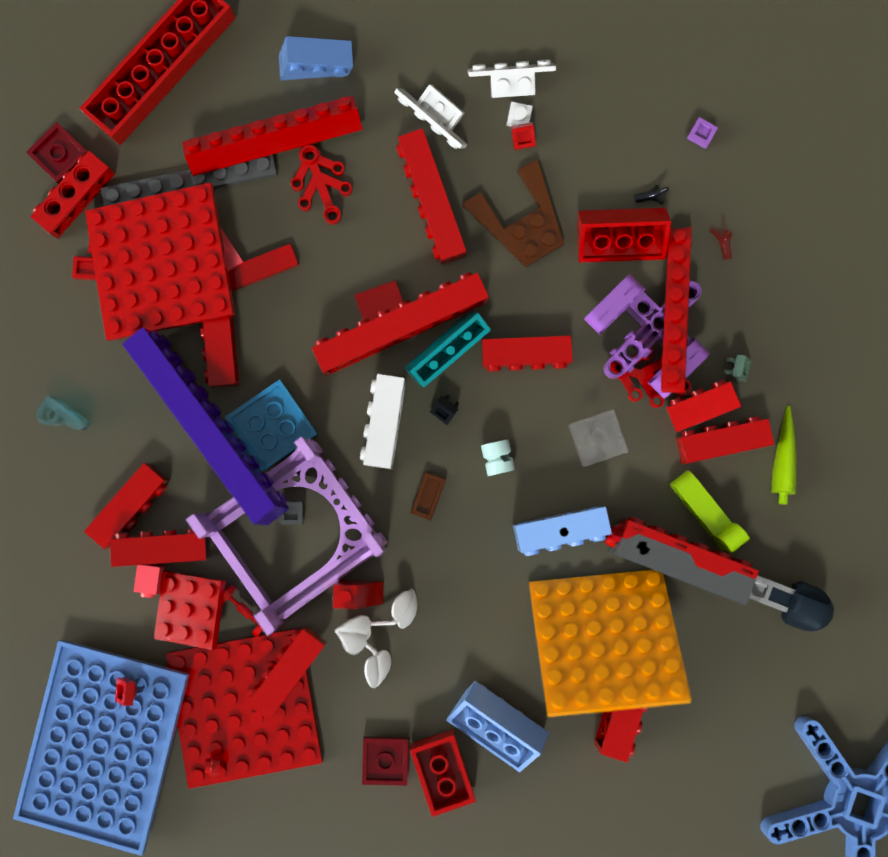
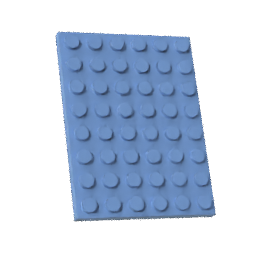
(98, 762)

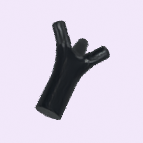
(651, 195)

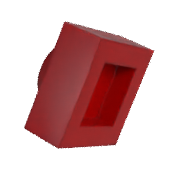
(523, 136)
(125, 691)

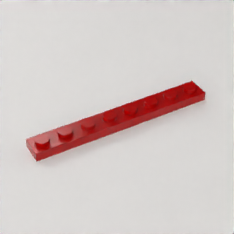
(676, 311)

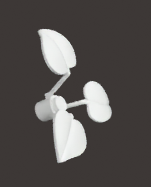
(357, 631)

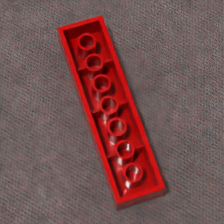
(156, 65)
(400, 324)

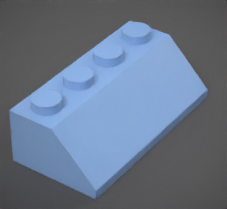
(498, 726)

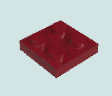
(56, 152)
(385, 761)

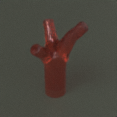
(724, 242)

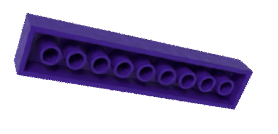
(206, 427)

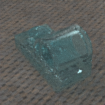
(62, 413)

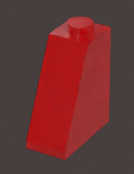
(357, 594)

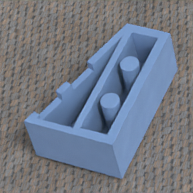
(314, 58)

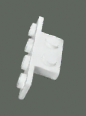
(512, 80)
(437, 110)

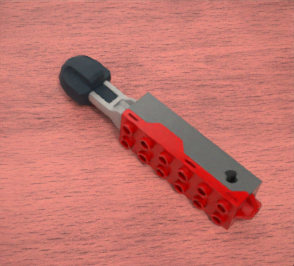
(735, 579)

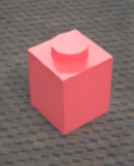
(148, 579)

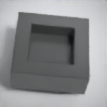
(294, 514)

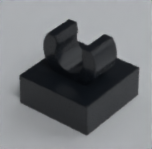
(444, 409)

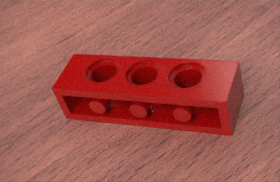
(84, 193)

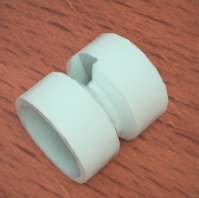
(498, 457)

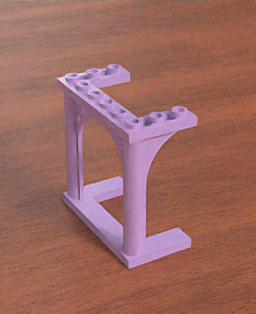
(370, 543)

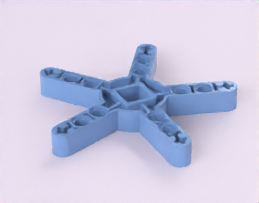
(838, 798)

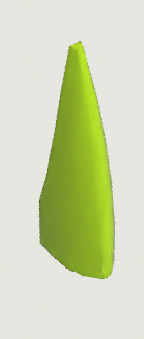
(785, 463)

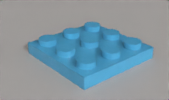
(271, 424)

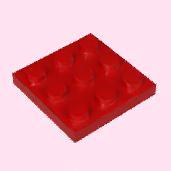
(189, 610)

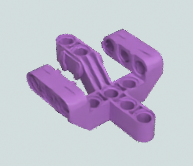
(627, 297)

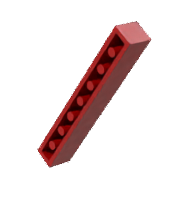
(272, 135)

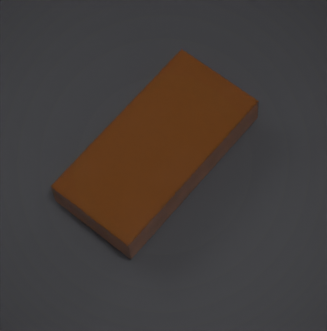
(428, 496)

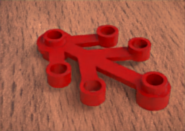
(319, 180)
(644, 376)

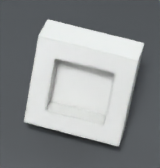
(519, 114)

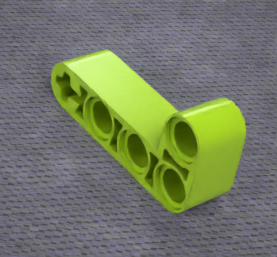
(723, 532)

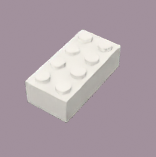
(384, 421)

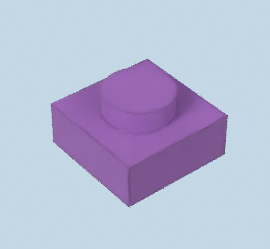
(702, 133)

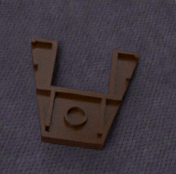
(530, 236)

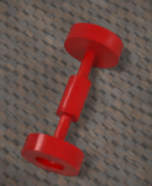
(242, 608)

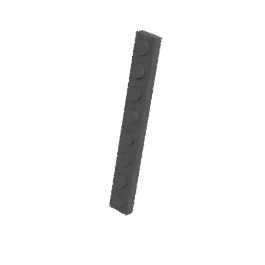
(228, 176)

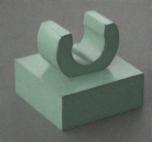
(741, 367)

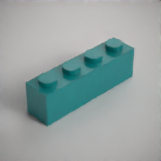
(447, 348)

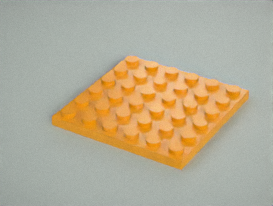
(607, 643)

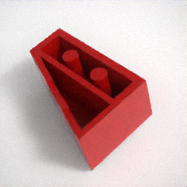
(703, 405)

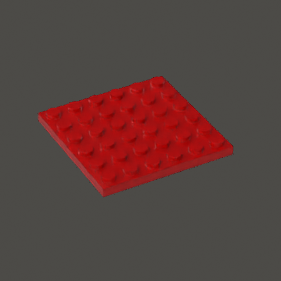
(160, 262)
(221, 723)

